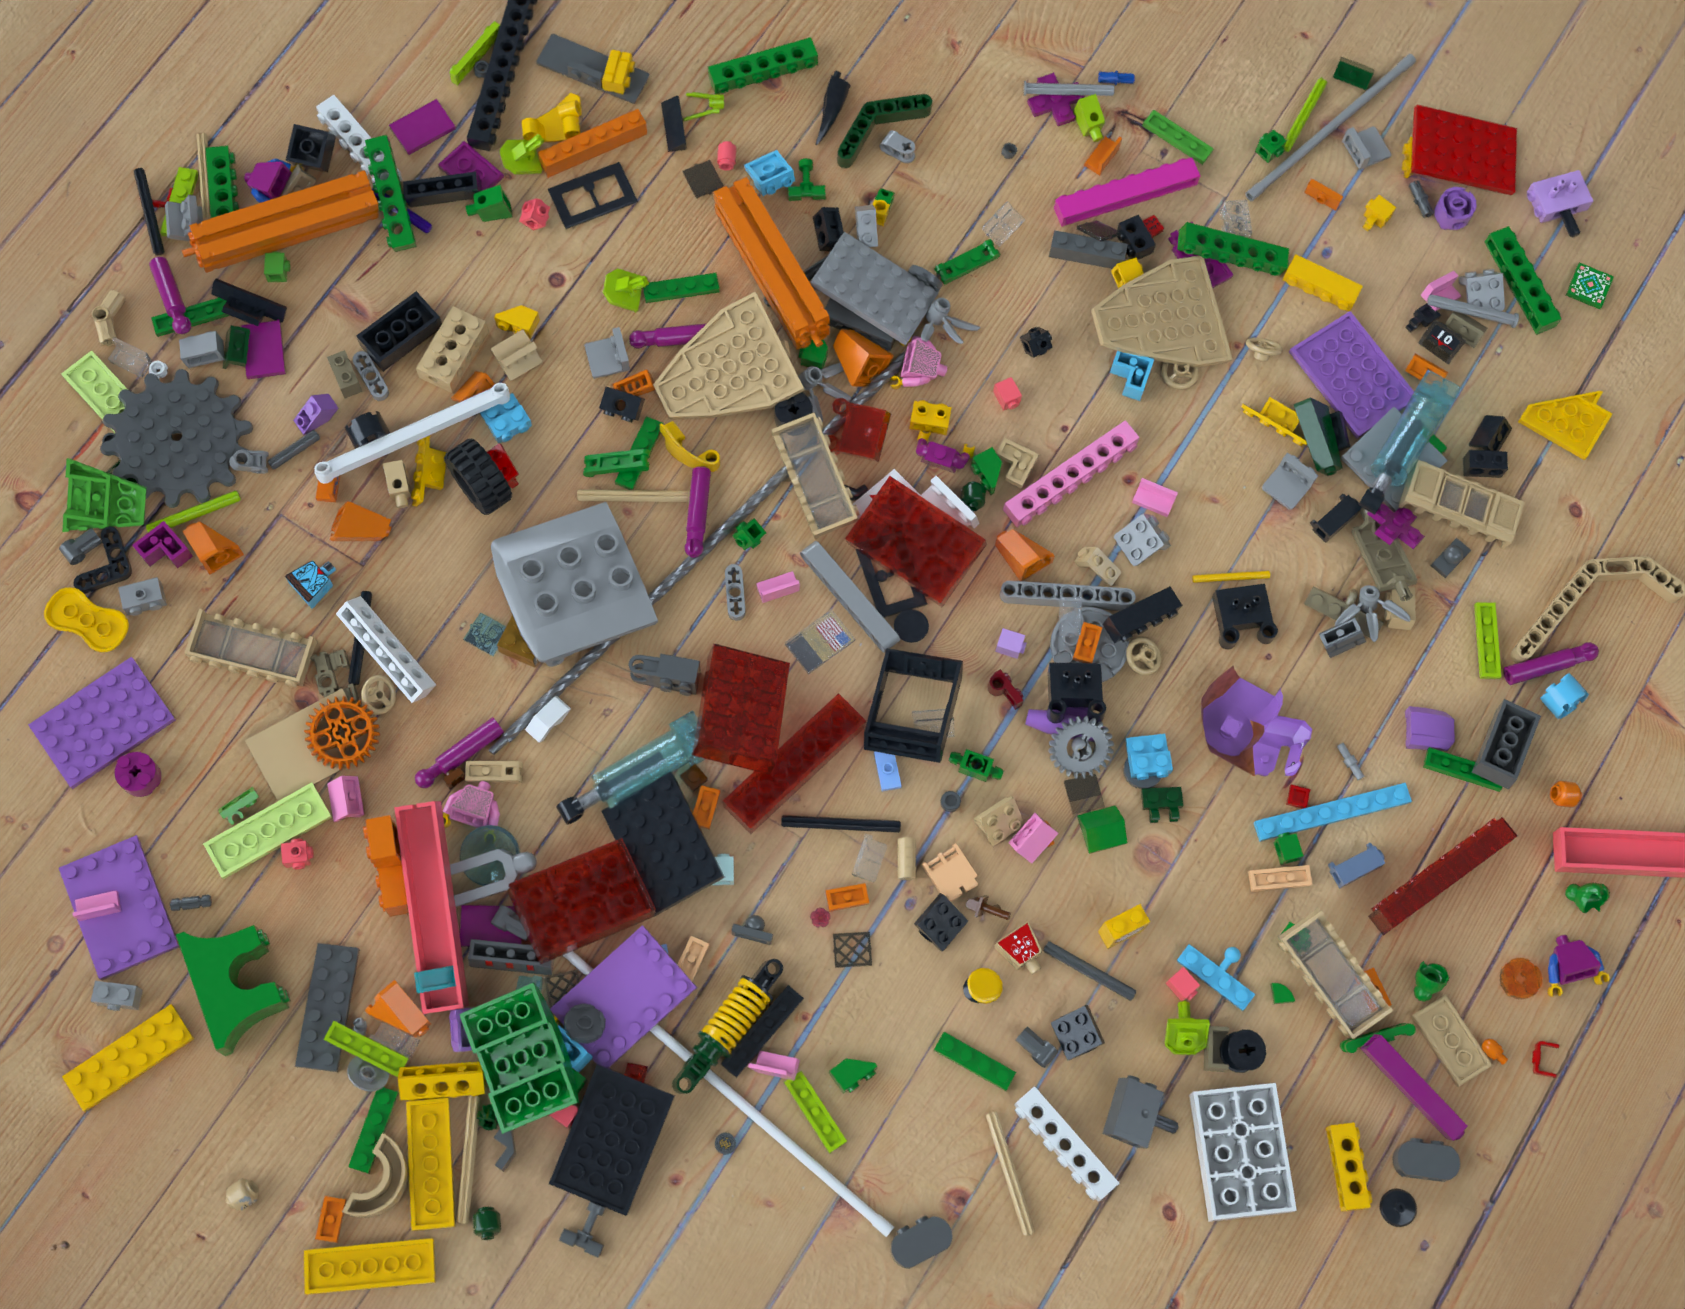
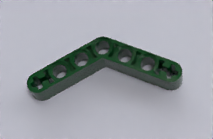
(922, 109)

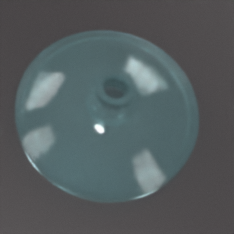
(485, 840)

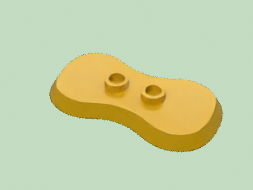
(98, 626)

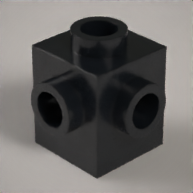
(1036, 341)

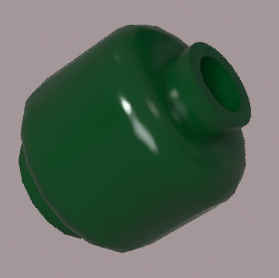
(973, 495)
(486, 1223)

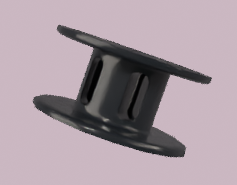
(1241, 1040)

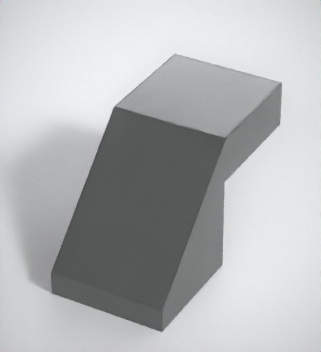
(507, 1140)

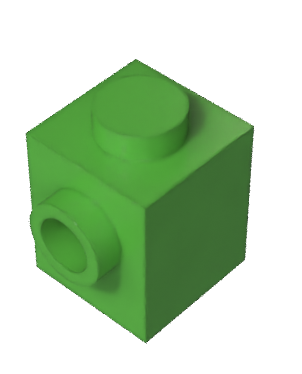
(276, 267)

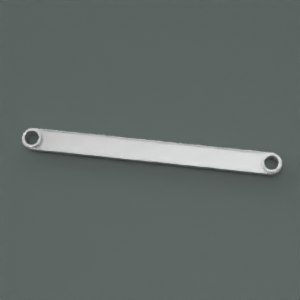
(328, 470)

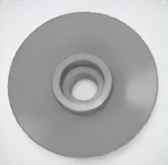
(359, 1069)

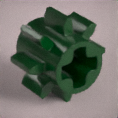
(487, 1118)

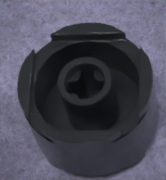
(798, 404)
(366, 429)

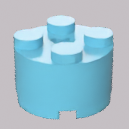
(1564, 697)

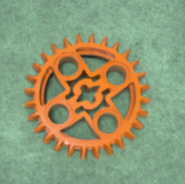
(315, 736)

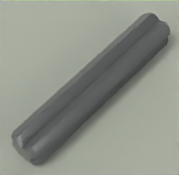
(293, 449)

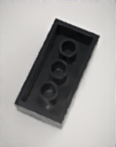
(399, 331)

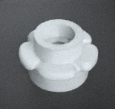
(154, 366)

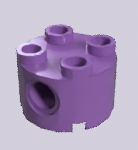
(1455, 208)

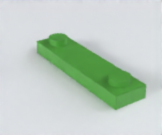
(1178, 137)

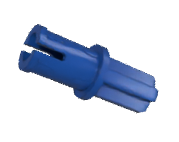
(1115, 77)

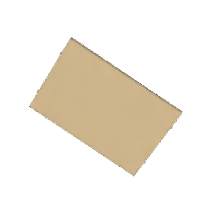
(284, 752)

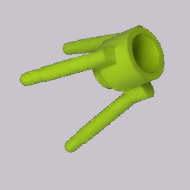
(716, 101)

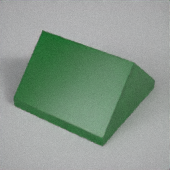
(1103, 829)

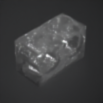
(1240, 221)

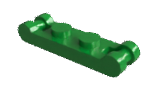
(967, 262)
(616, 462)
(1389, 1033)

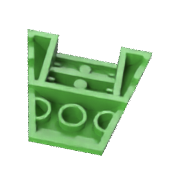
(101, 499)

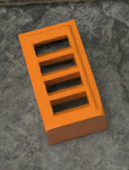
(635, 378)

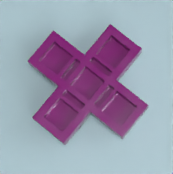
(1056, 104)
(1397, 526)

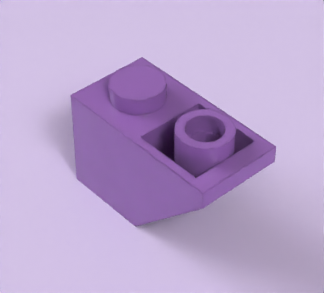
(315, 413)

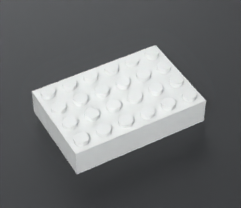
(1242, 1152)

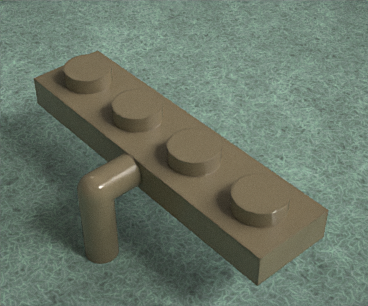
(1335, 607)

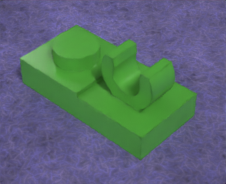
(246, 799)

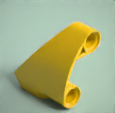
(558, 123)
(673, 443)

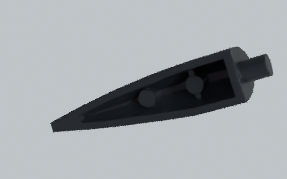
(833, 102)

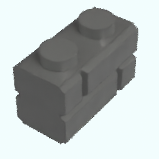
(1342, 637)

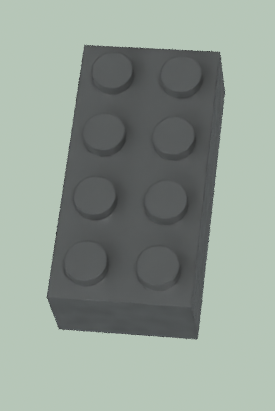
(1506, 744)

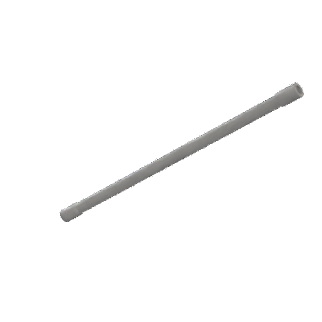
(1260, 187)

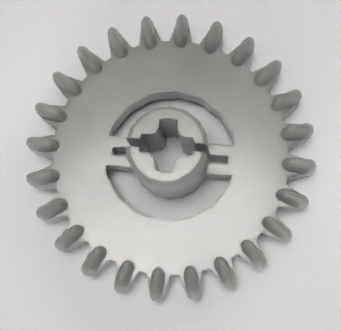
(1081, 760)

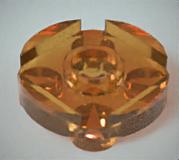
(1526, 969)

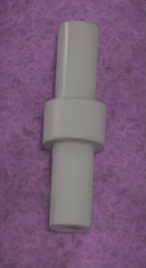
(1350, 761)

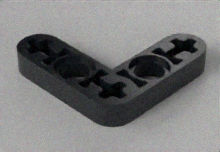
(111, 569)

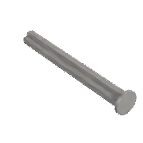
(1068, 89)
(1473, 310)

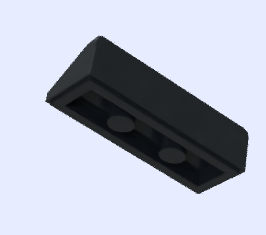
(673, 124)

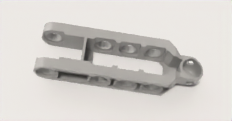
(513, 865)

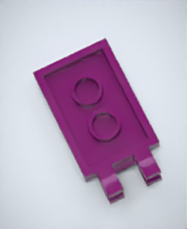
(1217, 271)

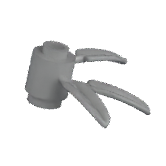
(937, 314)
(813, 376)
(1368, 603)

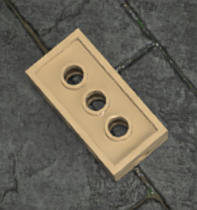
(453, 348)

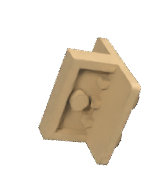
(516, 355)
(1000, 820)

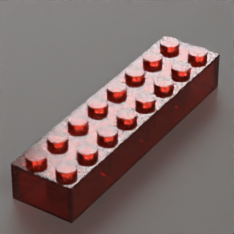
(795, 764)
(1441, 874)

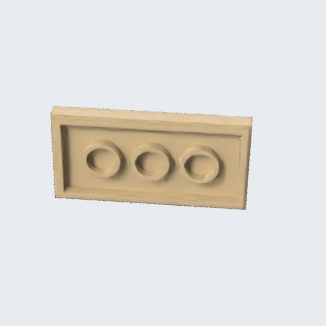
(1451, 1040)

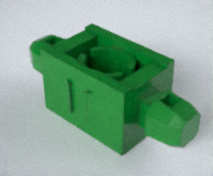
(956, 758)

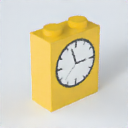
(1123, 926)

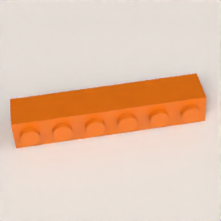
(592, 143)

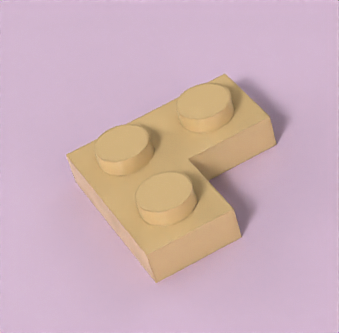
(1021, 460)

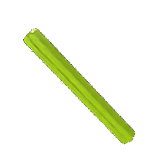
(1304, 113)
(197, 511)

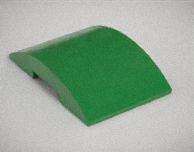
(521, 1057)

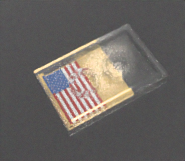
(820, 641)

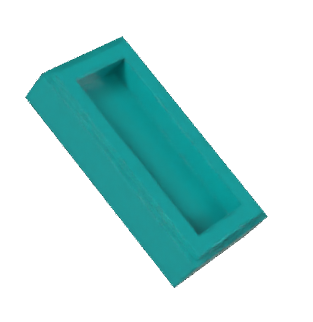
(435, 979)

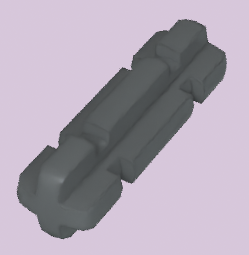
(190, 903)

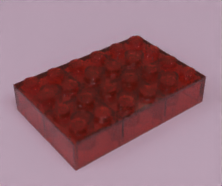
(916, 541)
(741, 709)
(581, 900)

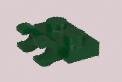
(1162, 798)

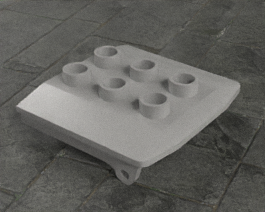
(571, 584)

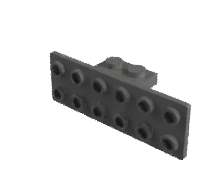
(586, 66)

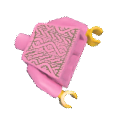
(920, 364)
(472, 806)

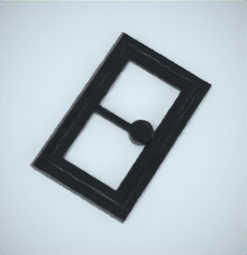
(587, 182)
(872, 580)

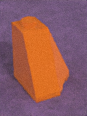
(860, 357)
(359, 524)
(211, 547)
(1022, 554)
(399, 1011)

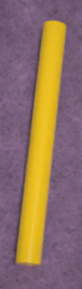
(1231, 576)

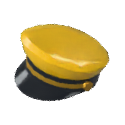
(983, 986)

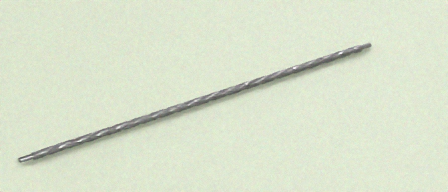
(689, 563)

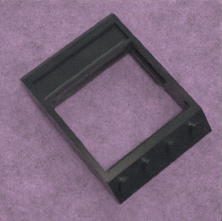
(905, 740)

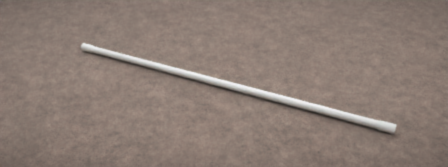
(875, 1219)

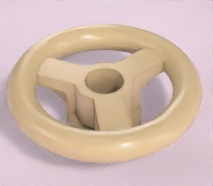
(1264, 348)
(1186, 373)
(1147, 654)
(376, 694)

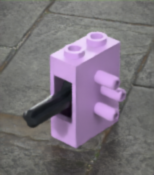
(1560, 198)

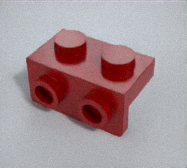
(504, 464)

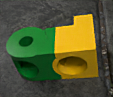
(882, 205)

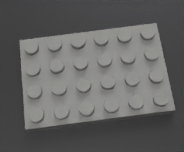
(874, 288)

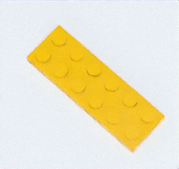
(128, 1057)
(430, 1164)
(369, 1266)

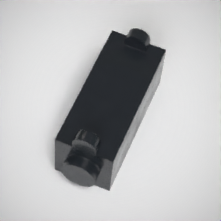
(1336, 518)

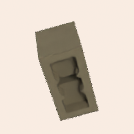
(344, 374)

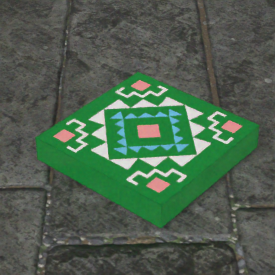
(1589, 285)

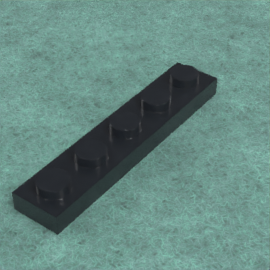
(762, 1031)

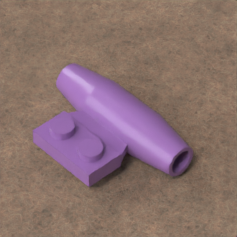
(1038, 720)

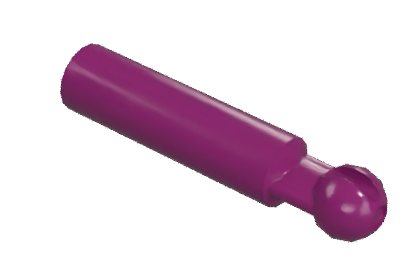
(170, 294)
(664, 336)
(697, 511)
(1550, 663)
(459, 752)

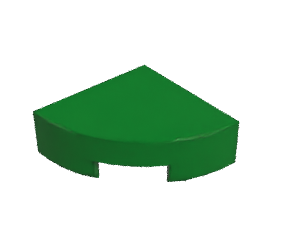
(1281, 994)

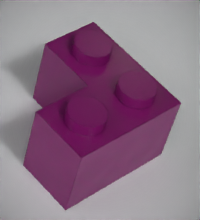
(162, 542)

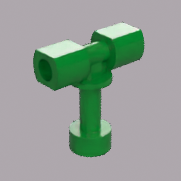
(806, 188)

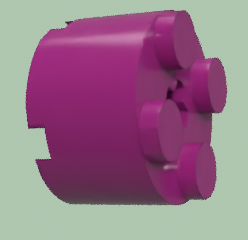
(130, 766)

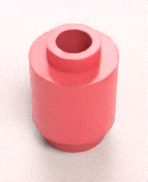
(726, 156)

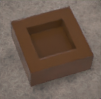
(454, 777)
(693, 777)

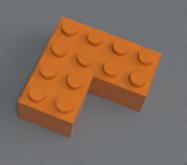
(386, 857)

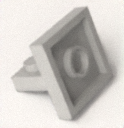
(180, 216)

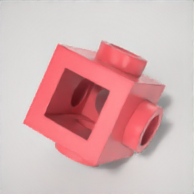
(534, 214)
(296, 854)

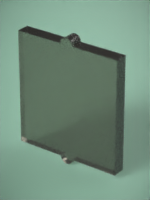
(703, 179)
(1098, 230)
(1084, 794)

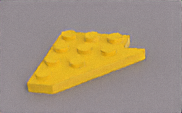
(1569, 421)

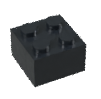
(310, 148)

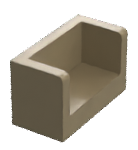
(1212, 1057)

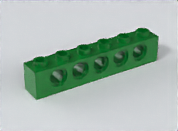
(768, 58)
(216, 158)
(406, 238)
(1233, 249)
(1521, 289)

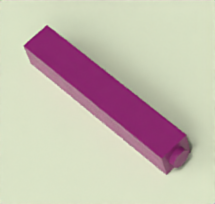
(1414, 1087)

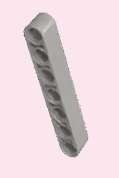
(1058, 590)
(850, 596)

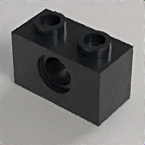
(610, 401)

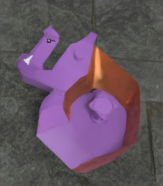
(1245, 728)

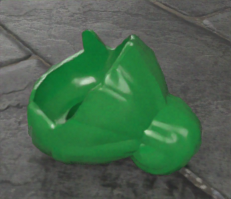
(1588, 895)
(1430, 984)

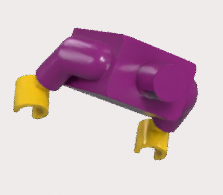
(940, 455)

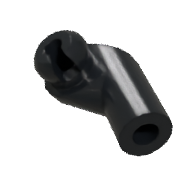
(857, 493)

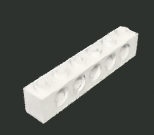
(332, 109)
(386, 649)
(1106, 1180)

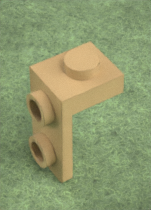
(1099, 563)

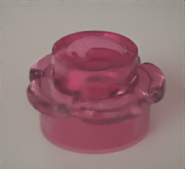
(825, 917)

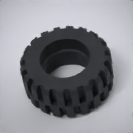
(478, 476)

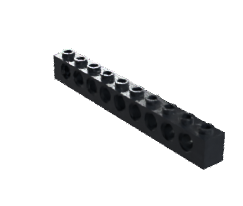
(495, 72)

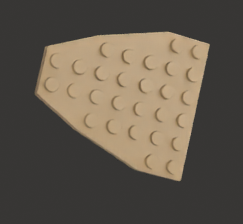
(1166, 316)
(729, 367)

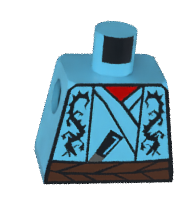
(311, 581)

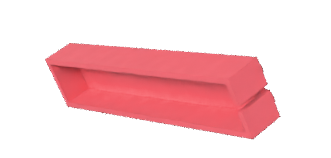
(1619, 852)
(431, 901)

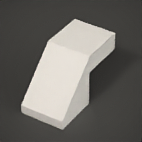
(549, 716)

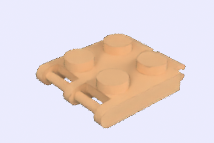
(951, 873)

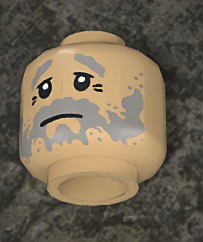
(242, 1194)

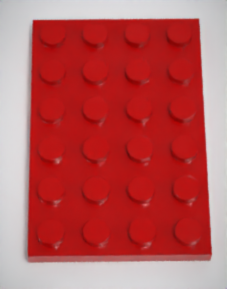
(1464, 150)

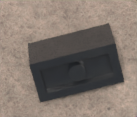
(1491, 433)

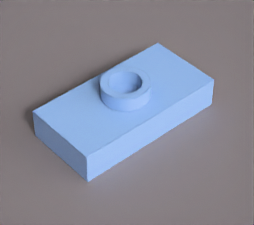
(887, 771)

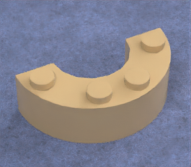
(390, 1188)

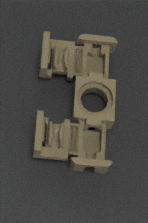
(328, 664)

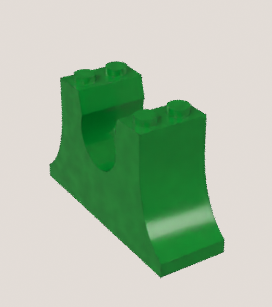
(214, 974)

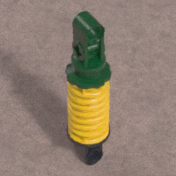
(728, 1024)

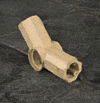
(108, 308)

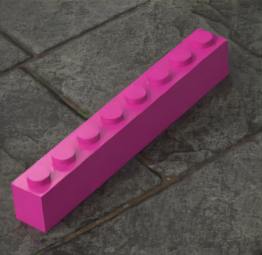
(1126, 191)

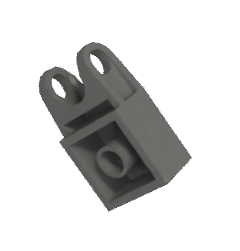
(667, 673)

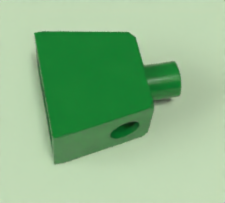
(490, 205)

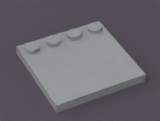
(1365, 450)

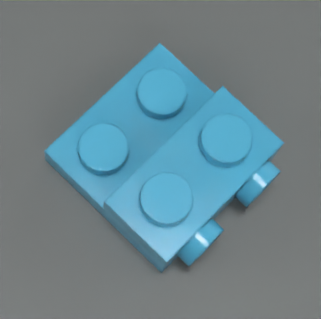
(770, 173)
(506, 420)
(1148, 756)

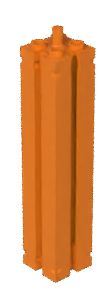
(282, 222)
(772, 264)

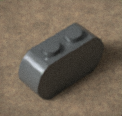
(1426, 1160)
(921, 1241)

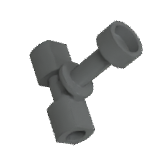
(583, 1237)

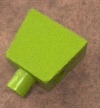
(1090, 117)

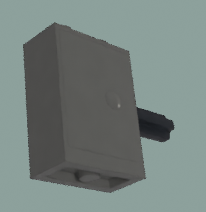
(1136, 1113)

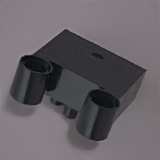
(1241, 610)
(1075, 687)

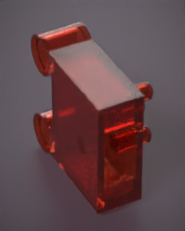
(862, 432)

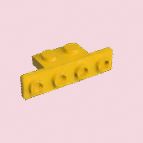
(1279, 416)
(429, 470)

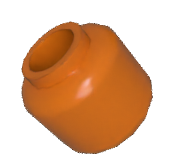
(1565, 794)

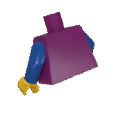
(268, 179)
(1573, 963)

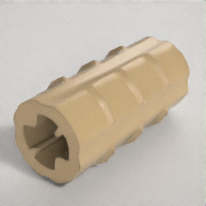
(906, 858)

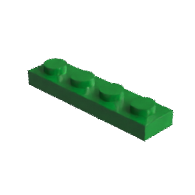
(681, 288)
(197, 314)
(645, 439)
(1456, 767)
(974, 1061)
(373, 1127)

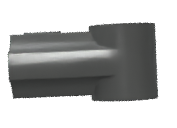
(76, 549)
(508, 920)
(1041, 1051)

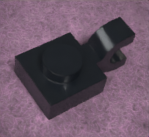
(1424, 315)

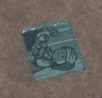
(485, 634)

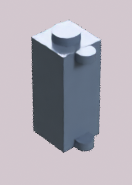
(1357, 866)

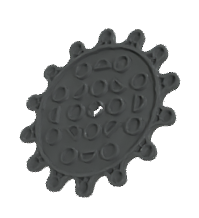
(168, 465)

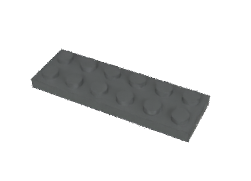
(326, 1002)

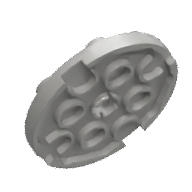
(1108, 654)

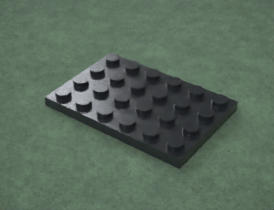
(664, 843)
(611, 1139)

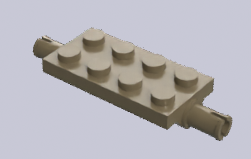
(1385, 562)

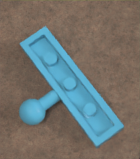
(1216, 976)

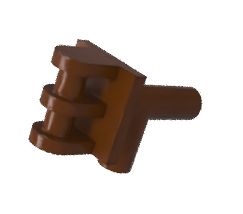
(980, 906)

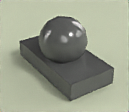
(1450, 557)
(753, 930)

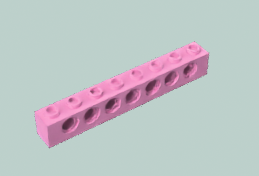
(1122, 433)

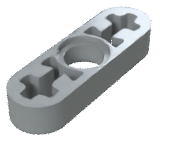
(370, 383)
(728, 579)

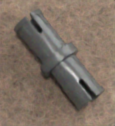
(1421, 199)

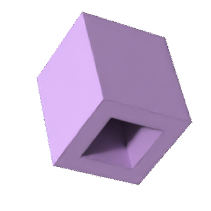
(1011, 643)

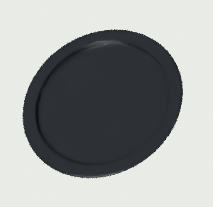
(911, 625)
(1398, 1207)

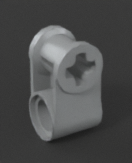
(898, 147)
(253, 461)

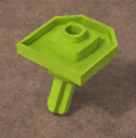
(521, 155)
(624, 289)
(1186, 1034)

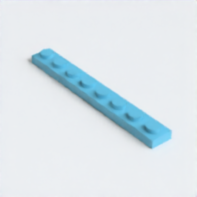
(1332, 812)

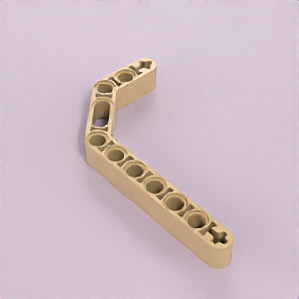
(1585, 578)

